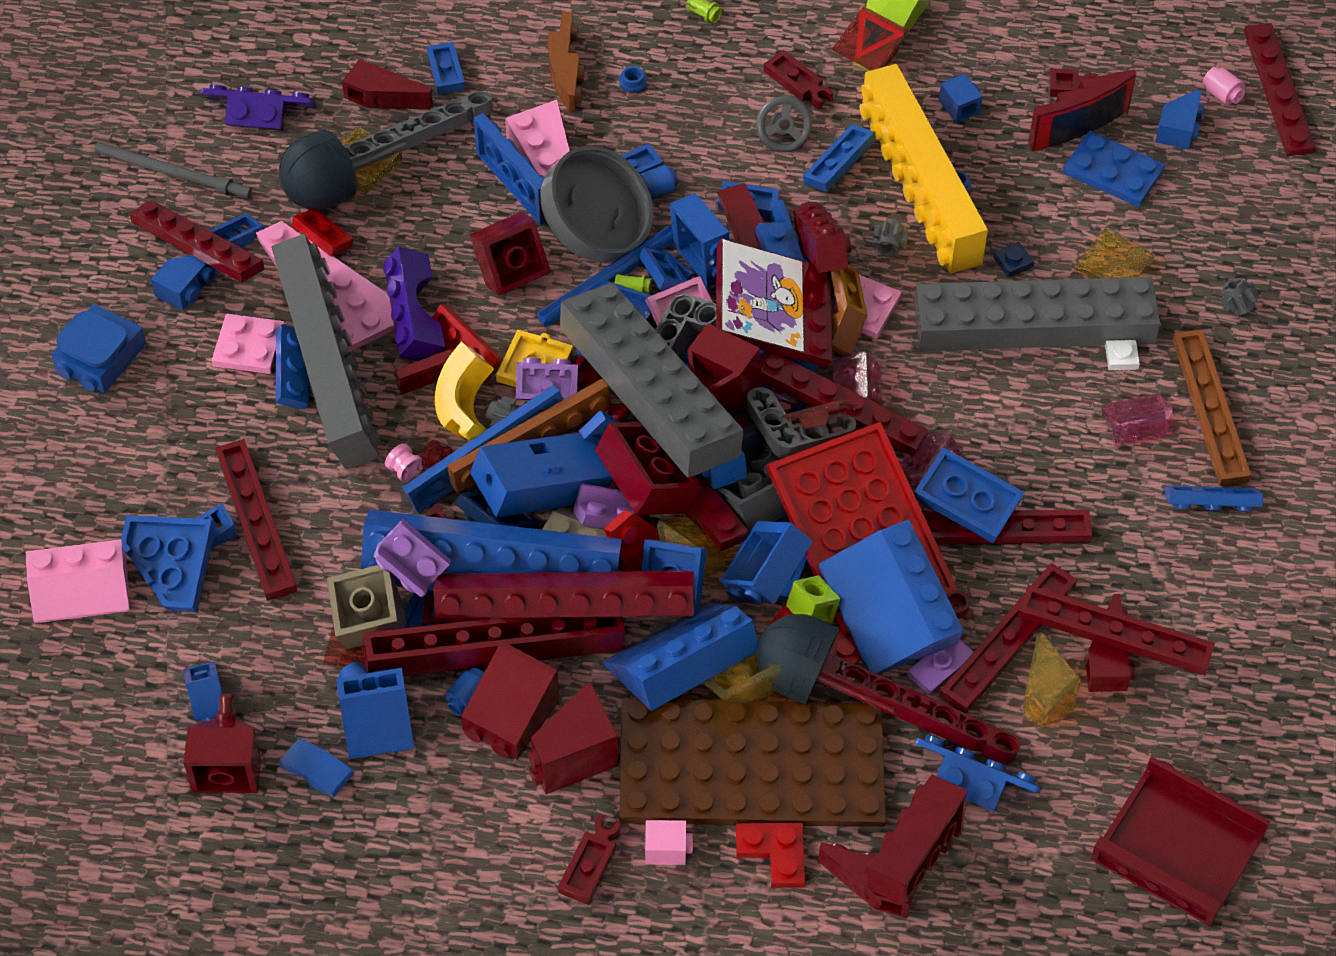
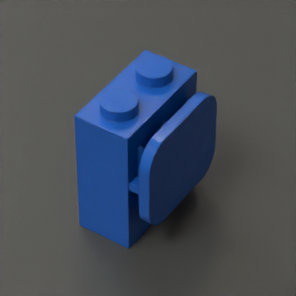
(97, 348)
(375, 713)

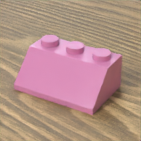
(78, 581)

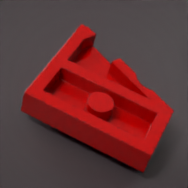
(633, 533)

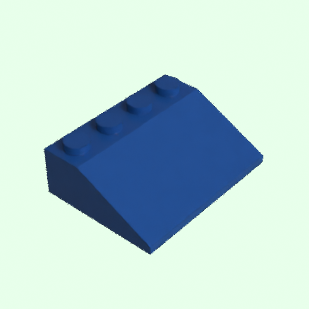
(891, 599)
(685, 654)

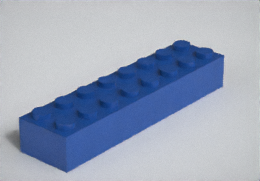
(496, 548)

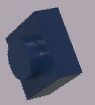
(1013, 259)

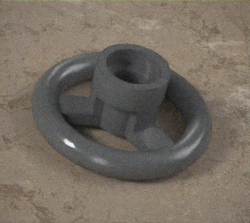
(764, 132)

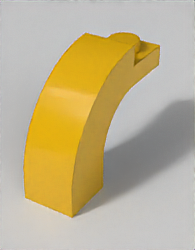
(457, 391)

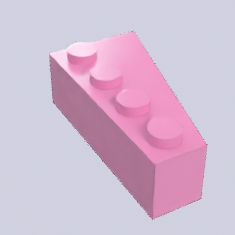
(539, 135)

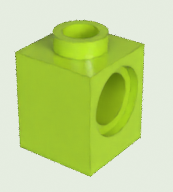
(813, 598)

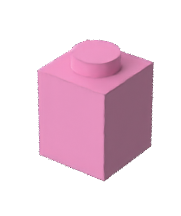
(667, 842)

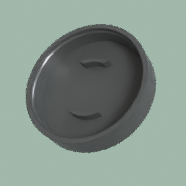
(596, 204)

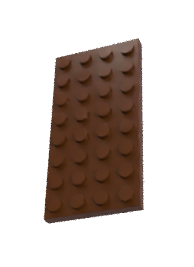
(752, 763)

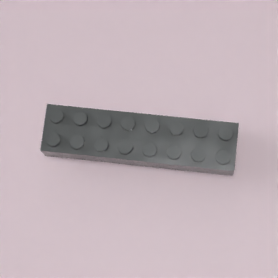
(1035, 313)
(326, 352)
(651, 380)

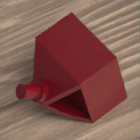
(510, 253)
(725, 365)
(222, 753)

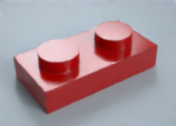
(322, 232)

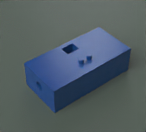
(537, 473)

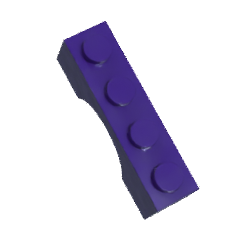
(415, 331)

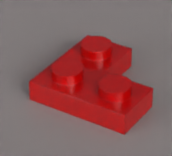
(778, 842)

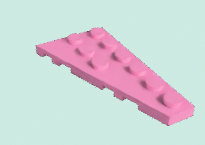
(361, 302)

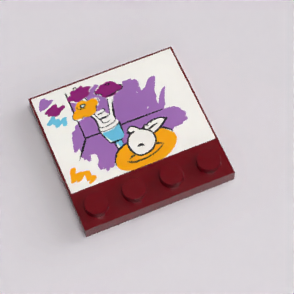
(774, 302)

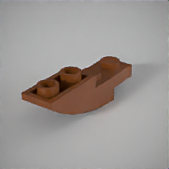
(565, 62)

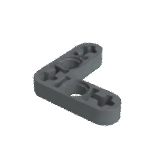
(795, 435)

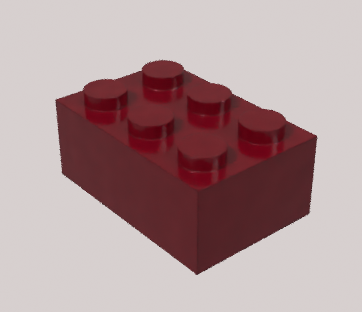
(645, 471)

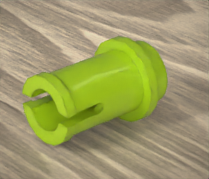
(705, 9)
(640, 284)

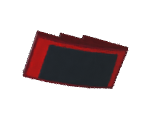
(1081, 110)

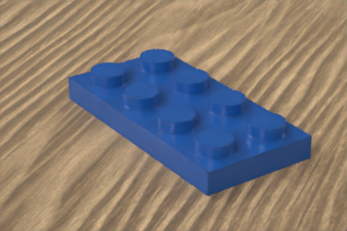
(509, 166)

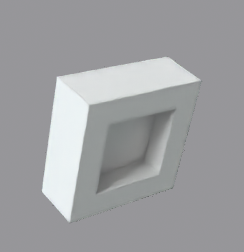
(1122, 355)

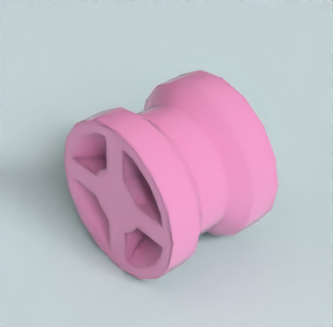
(404, 462)

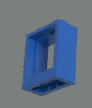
(699, 237)
(765, 562)

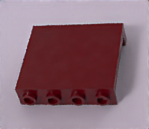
(1181, 841)

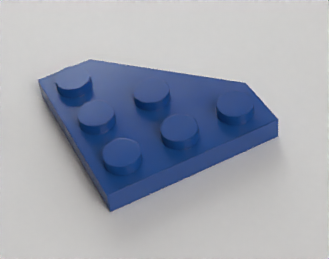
(171, 556)

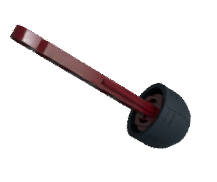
(803, 653)

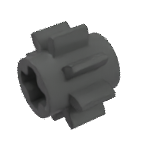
(890, 237)
(1238, 296)
(500, 409)

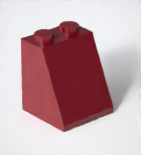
(511, 701)
(573, 743)

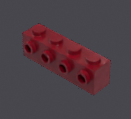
(821, 237)

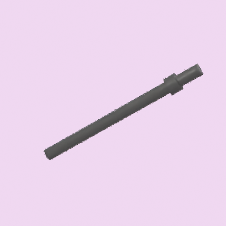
(221, 185)

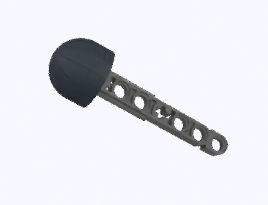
(321, 171)

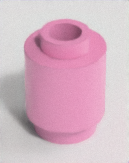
(1224, 85)

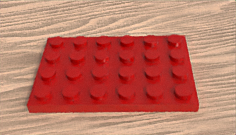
(849, 493)

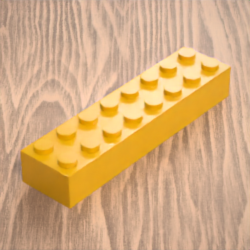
(923, 169)

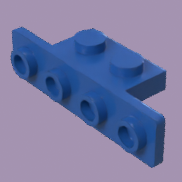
(779, 234)
(982, 780)

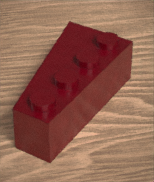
(917, 839)

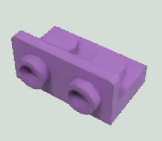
(536, 377)
(599, 505)
(410, 558)

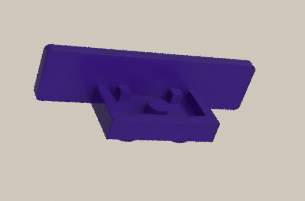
(256, 109)

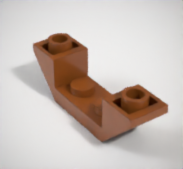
(852, 310)

